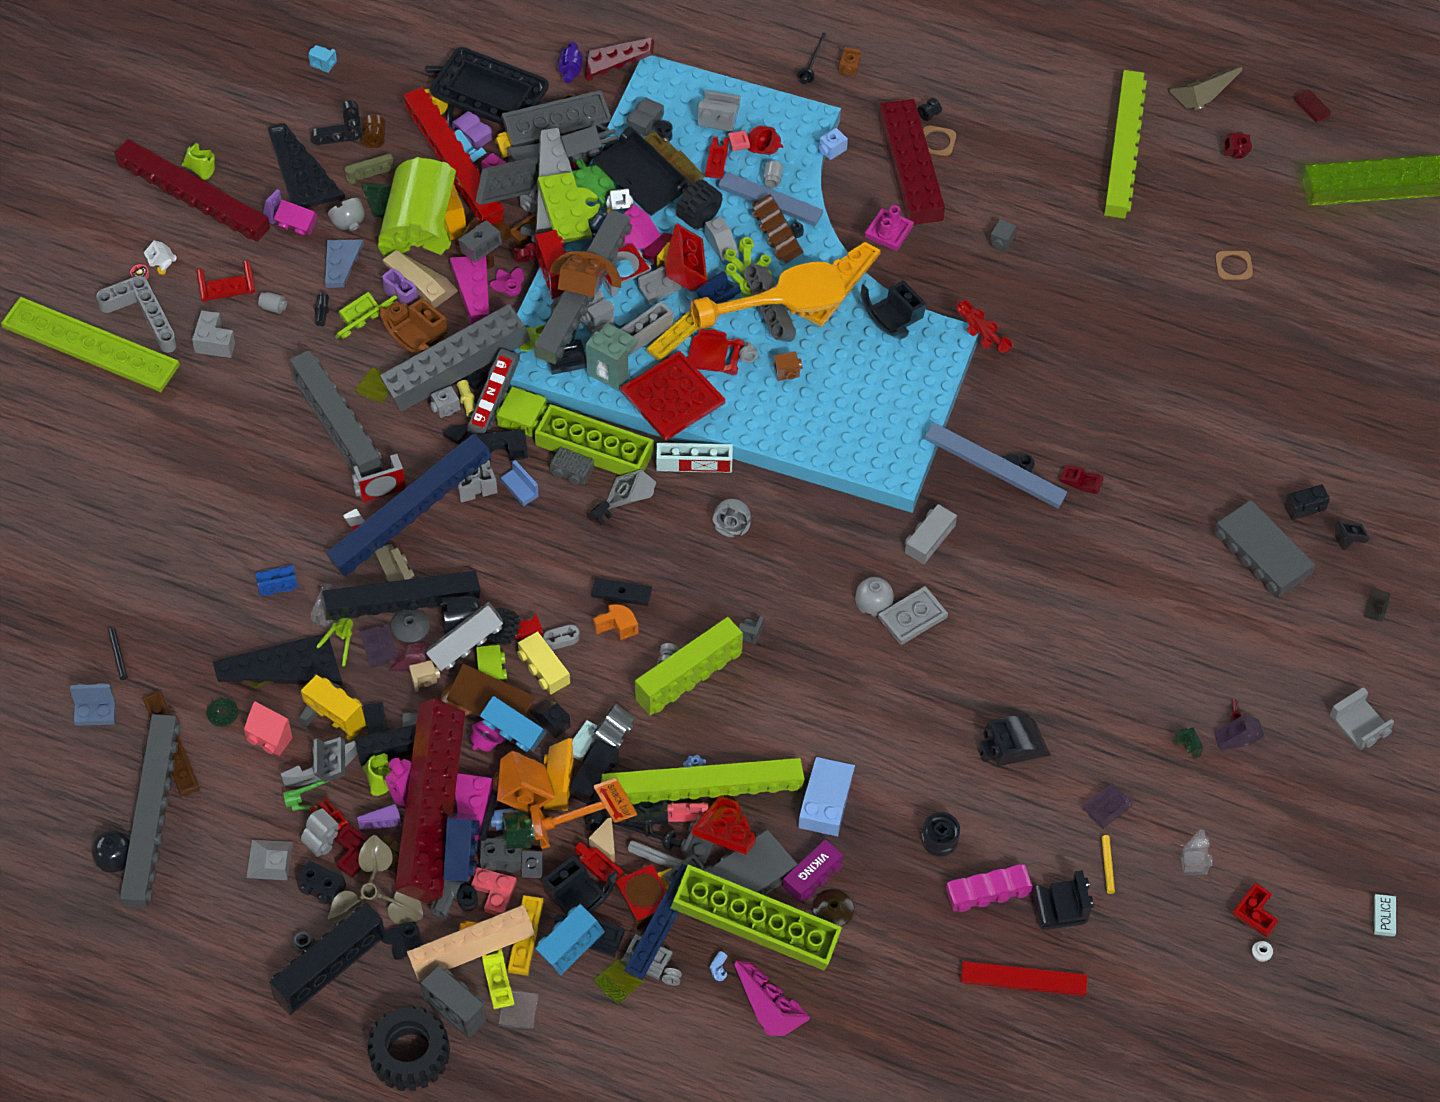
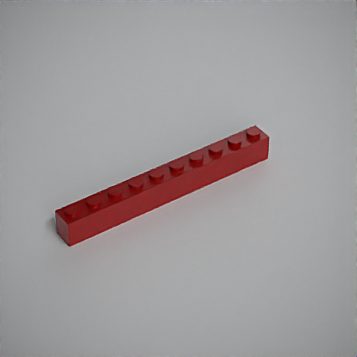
(451, 151)

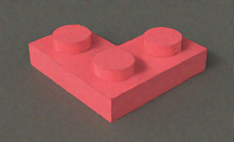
(499, 888)

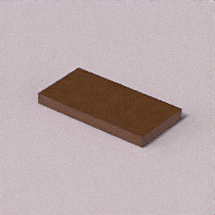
(475, 690)

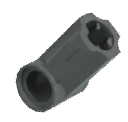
(442, 906)

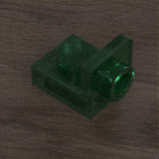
(1191, 740)

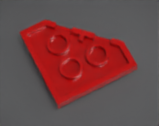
(725, 826)

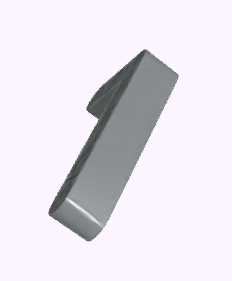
(138, 290)

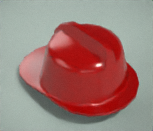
(764, 140)

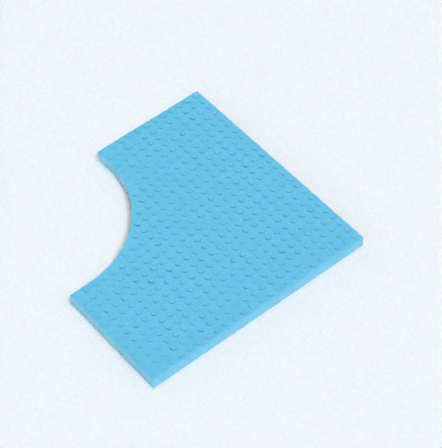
(861, 396)

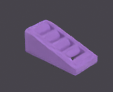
(272, 205)
(380, 818)

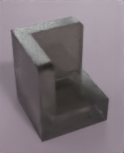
(1377, 605)

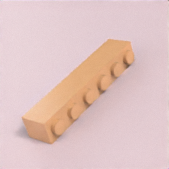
(471, 942)

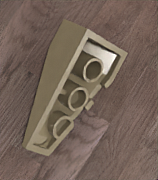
(1204, 89)

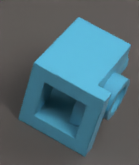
(322, 58)

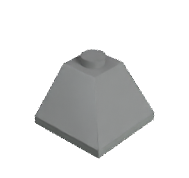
(631, 489)
(269, 859)

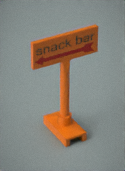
(612, 798)

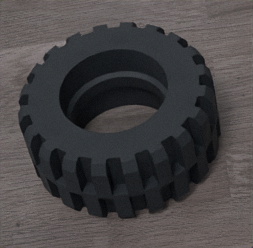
(402, 1023)

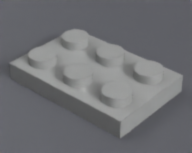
(913, 615)

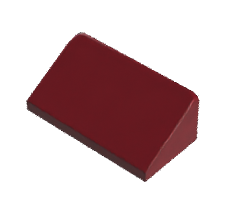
(655, 248)

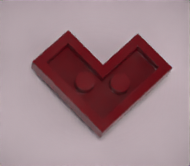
(353, 842)

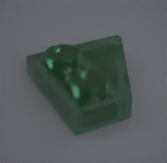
(377, 198)

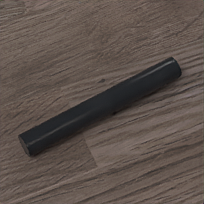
(117, 653)
(488, 816)

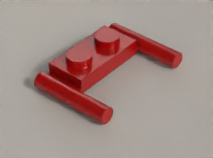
(226, 287)

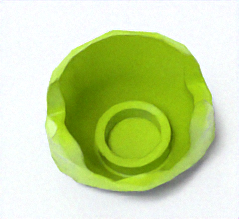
(199, 161)
(376, 770)

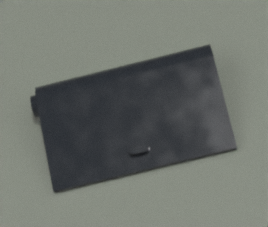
(643, 171)

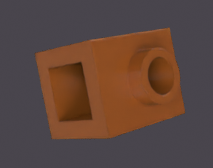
(787, 366)

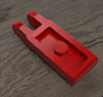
(717, 159)

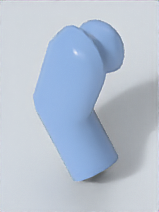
(716, 966)

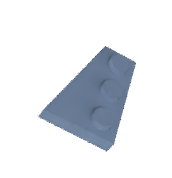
(339, 261)

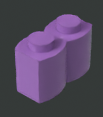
(474, 130)
(396, 285)

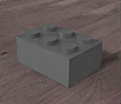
(453, 1001)

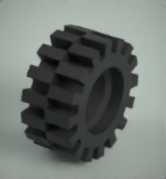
(509, 629)

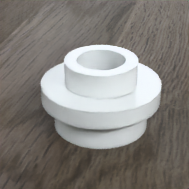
(1260, 956)

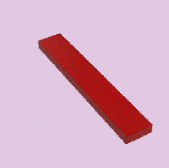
(1024, 978)

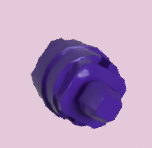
(570, 62)

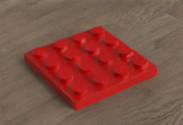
(672, 395)

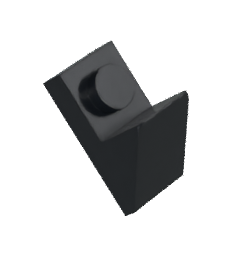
(1350, 532)

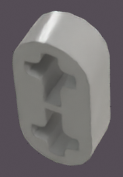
(561, 636)

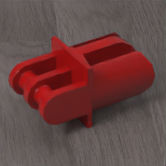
(335, 814)

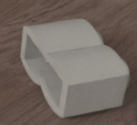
(320, 832)

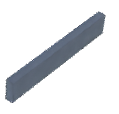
(756, 192)

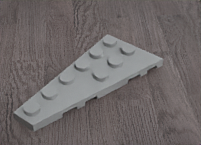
(552, 161)

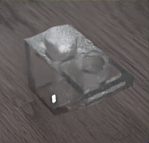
(1195, 855)

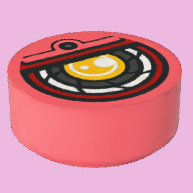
(139, 270)

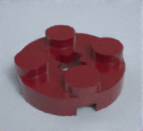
(525, 254)

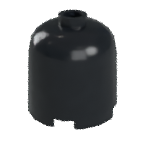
(457, 609)

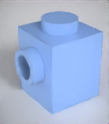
(833, 143)

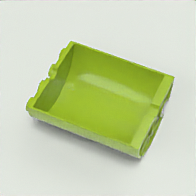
(416, 205)

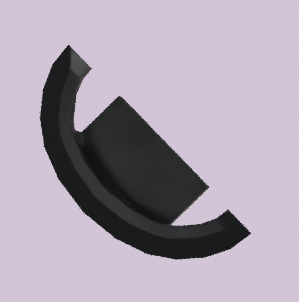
(896, 311)
(571, 886)

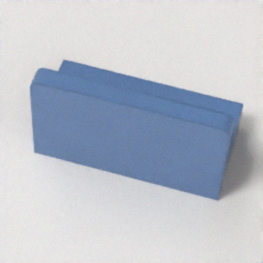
(520, 484)

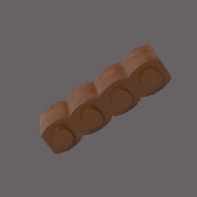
(777, 229)

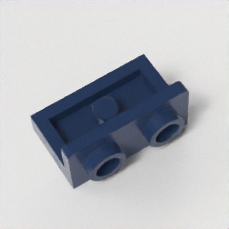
(718, 289)

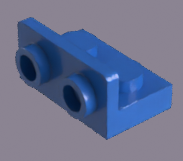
(276, 580)

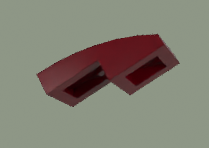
(1078, 479)

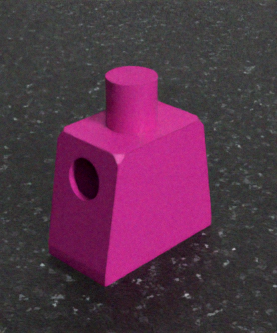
(398, 780)

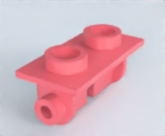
(686, 811)

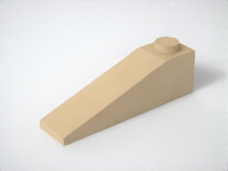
(429, 284)

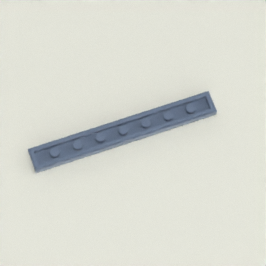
(995, 465)

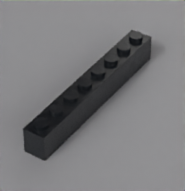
(397, 595)

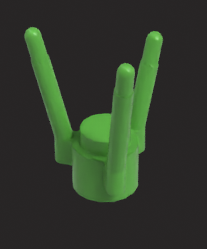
(293, 797)

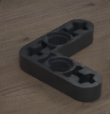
(319, 137)

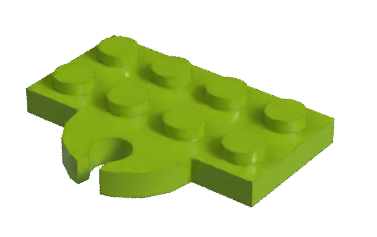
(568, 206)

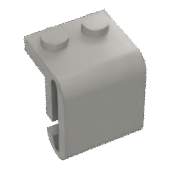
(718, 111)

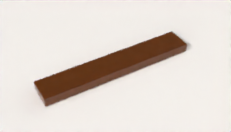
(183, 773)

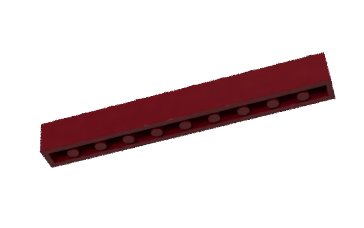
(192, 190)

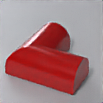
(1251, 911)

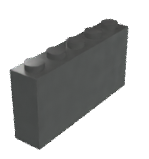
(1264, 549)
(758, 870)

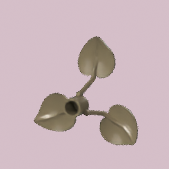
(375, 856)

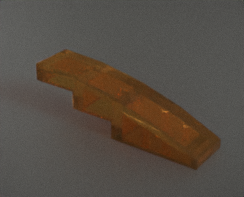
(677, 159)

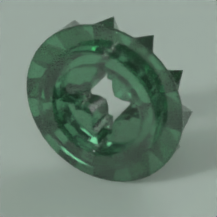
(222, 719)

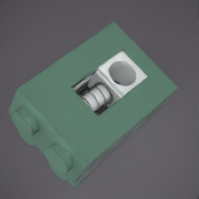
(608, 355)

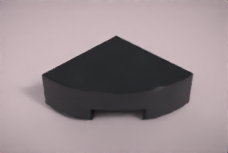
(456, 433)

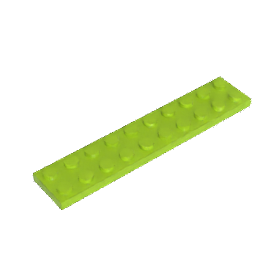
(90, 344)

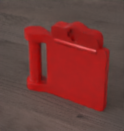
(710, 350)

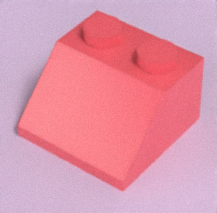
(267, 729)

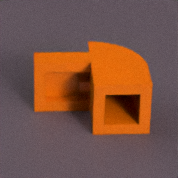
(619, 618)

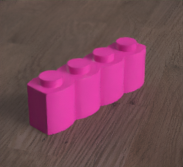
(989, 887)

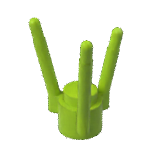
(343, 629)

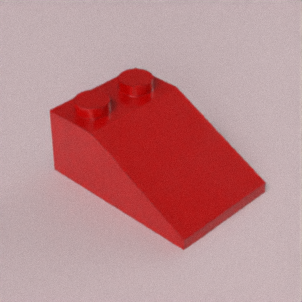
(686, 259)

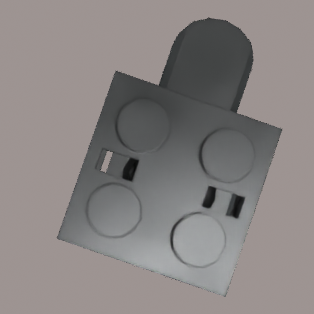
(586, 142)

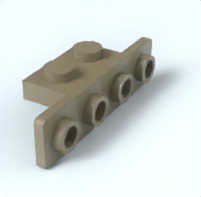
(393, 564)

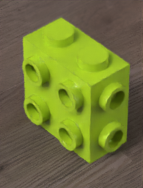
(521, 411)

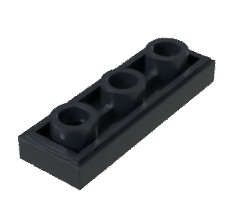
(612, 591)

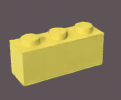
(543, 663)

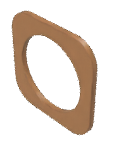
(950, 133)
(1225, 276)

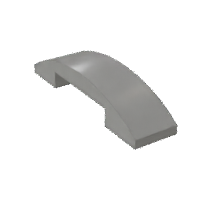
(296, 777)

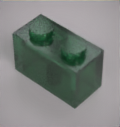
(517, 830)

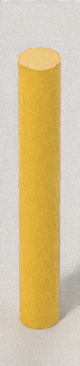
(1108, 864)

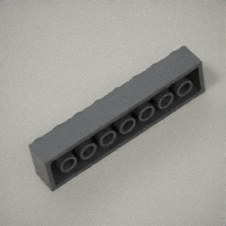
(454, 357)
(335, 415)

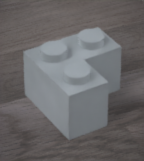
(210, 337)

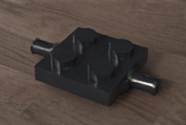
(649, 814)

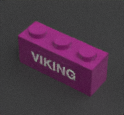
(813, 871)

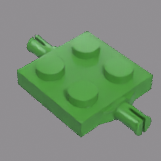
(594, 180)

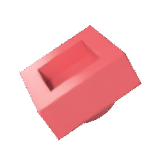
(739, 140)

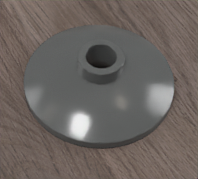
(410, 632)

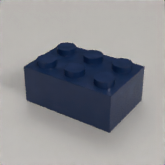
(461, 847)

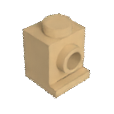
(424, 674)

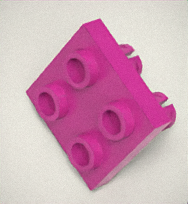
(889, 228)

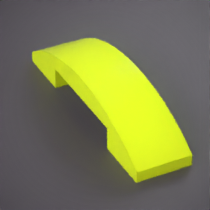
(497, 979)

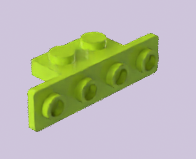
(360, 311)

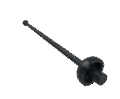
(806, 74)
(668, 840)

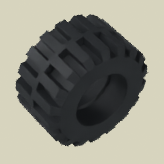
(699, 204)

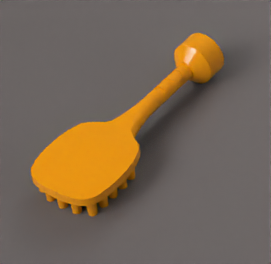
(800, 288)

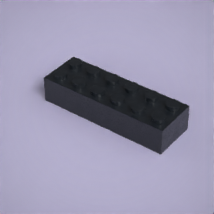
(327, 958)

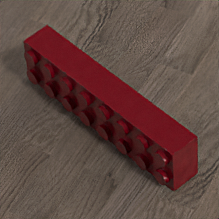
(911, 161)

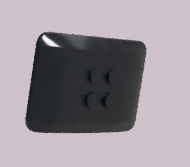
(486, 85)

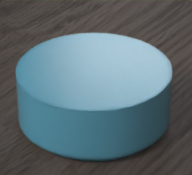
(624, 268)

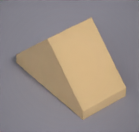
(603, 839)

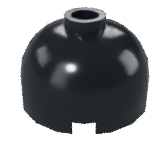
(110, 851)

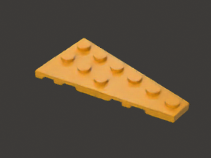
(851, 270)

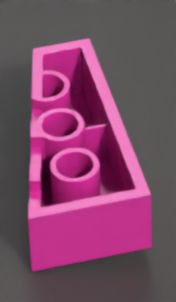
(472, 285)

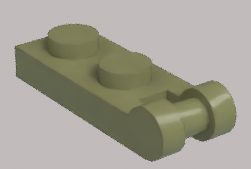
(369, 168)

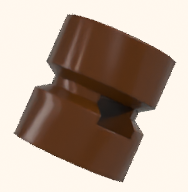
(373, 131)

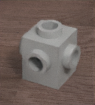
(444, 402)

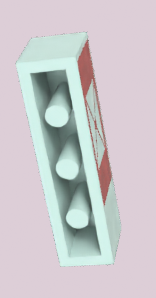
(694, 457)

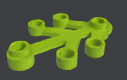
(745, 246)

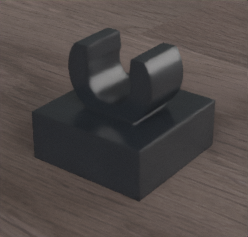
(598, 511)

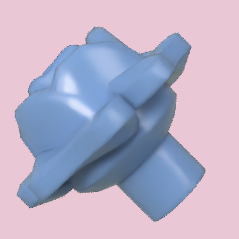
(694, 761)

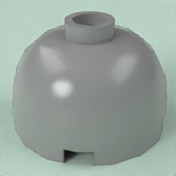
(348, 215)
(732, 517)
(874, 596)

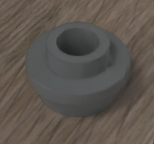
(302, 936)

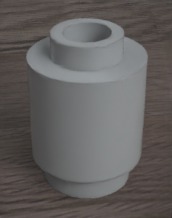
(773, 174)
(272, 302)

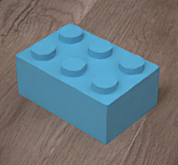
(512, 725)
(569, 939)

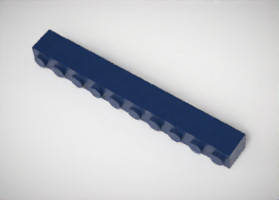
(409, 505)

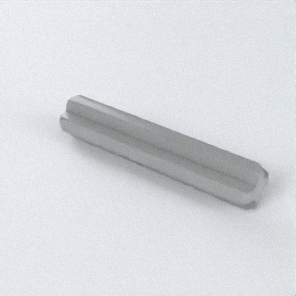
(653, 854)

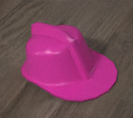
(484, 737)

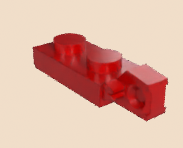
(597, 862)

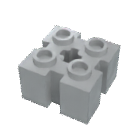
(598, 314)
(479, 482)

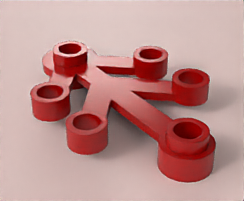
(985, 327)

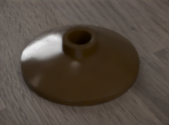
(841, 914)

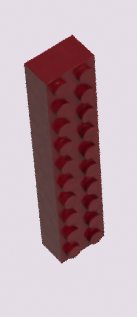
(429, 800)

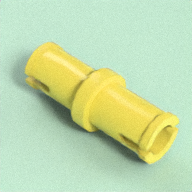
(467, 398)

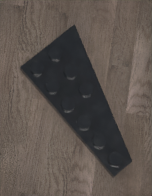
(302, 174)
(283, 664)

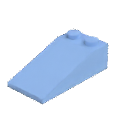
(826, 796)

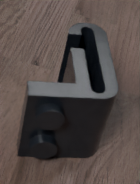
(1064, 903)

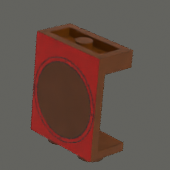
(642, 893)

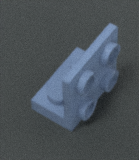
(93, 704)

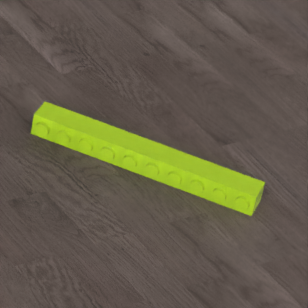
(1124, 144)
(710, 780)

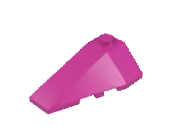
(643, 229)
(771, 1008)

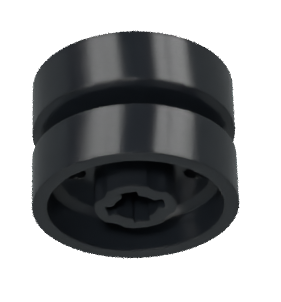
(940, 834)

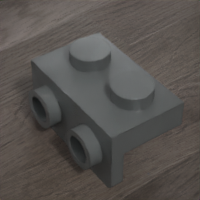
(329, 759)

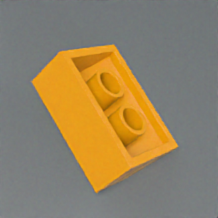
(559, 770)

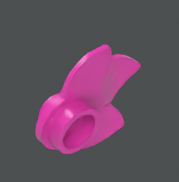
(506, 281)

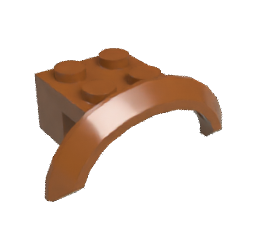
(582, 272)
(419, 329)

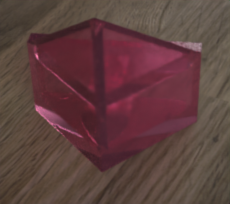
(413, 655)

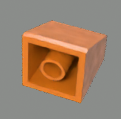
(523, 782)

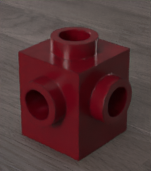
(1237, 145)

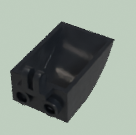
(1012, 741)

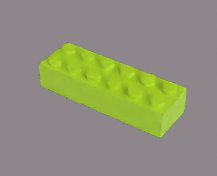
(605, 444)
(688, 666)

